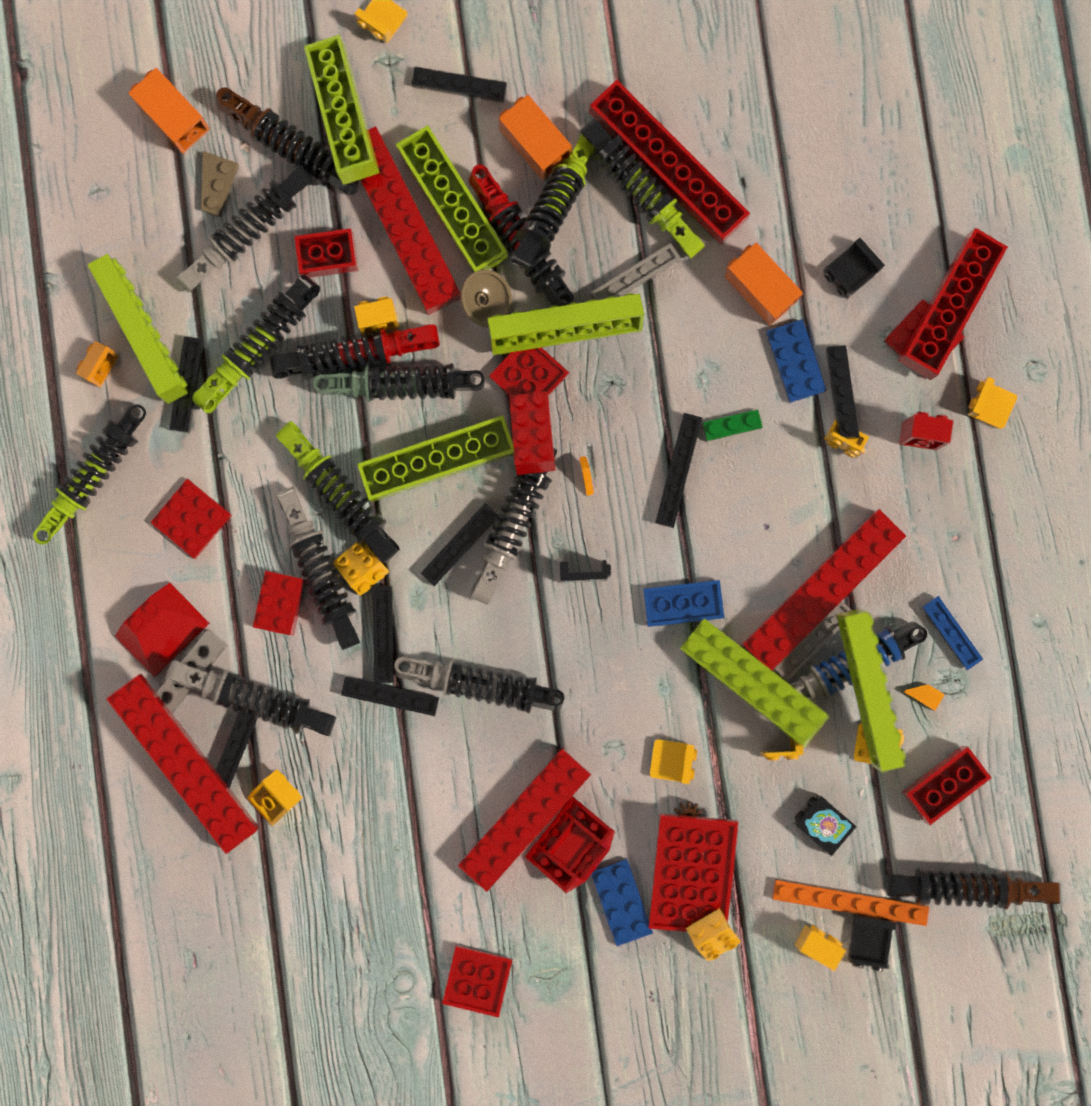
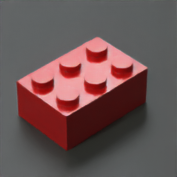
(326, 253)
(926, 431)
(279, 603)

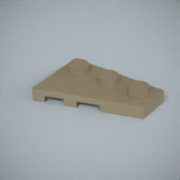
(217, 181)

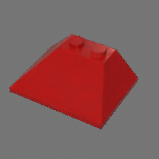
(161, 628)
(571, 846)

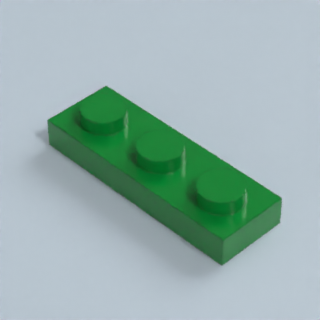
(732, 425)

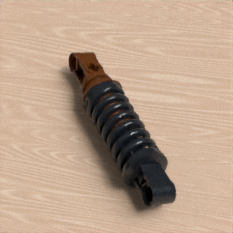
(283, 140)
(970, 887)

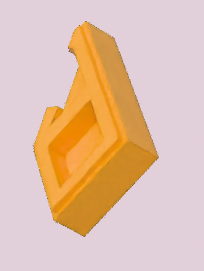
(585, 469)
(926, 695)

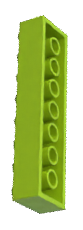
(341, 109)
(451, 200)
(565, 324)
(138, 328)
(436, 459)
(754, 683)
(870, 689)

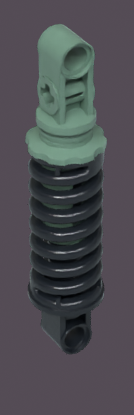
(390, 383)

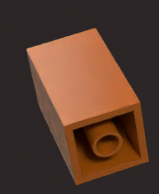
(169, 110)
(534, 136)
(762, 283)

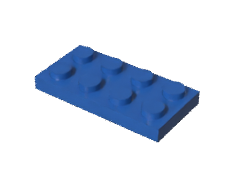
(796, 361)
(683, 603)
(621, 902)

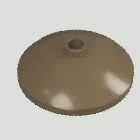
(492, 290)

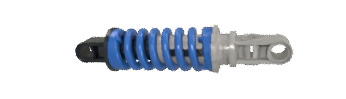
(829, 675)

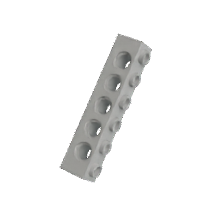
(215, 648)

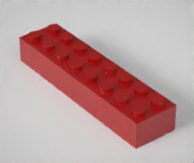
(953, 304)
(524, 819)

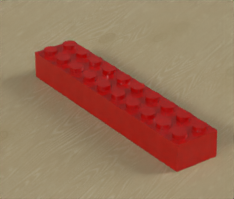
(669, 162)
(408, 231)
(824, 589)
(183, 763)

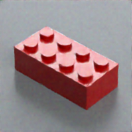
(532, 433)
(946, 785)

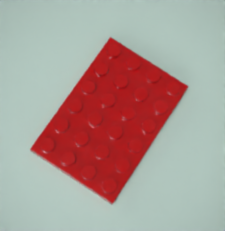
(692, 870)

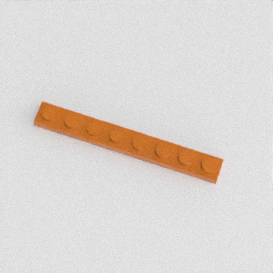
(850, 902)

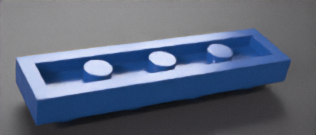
(952, 633)

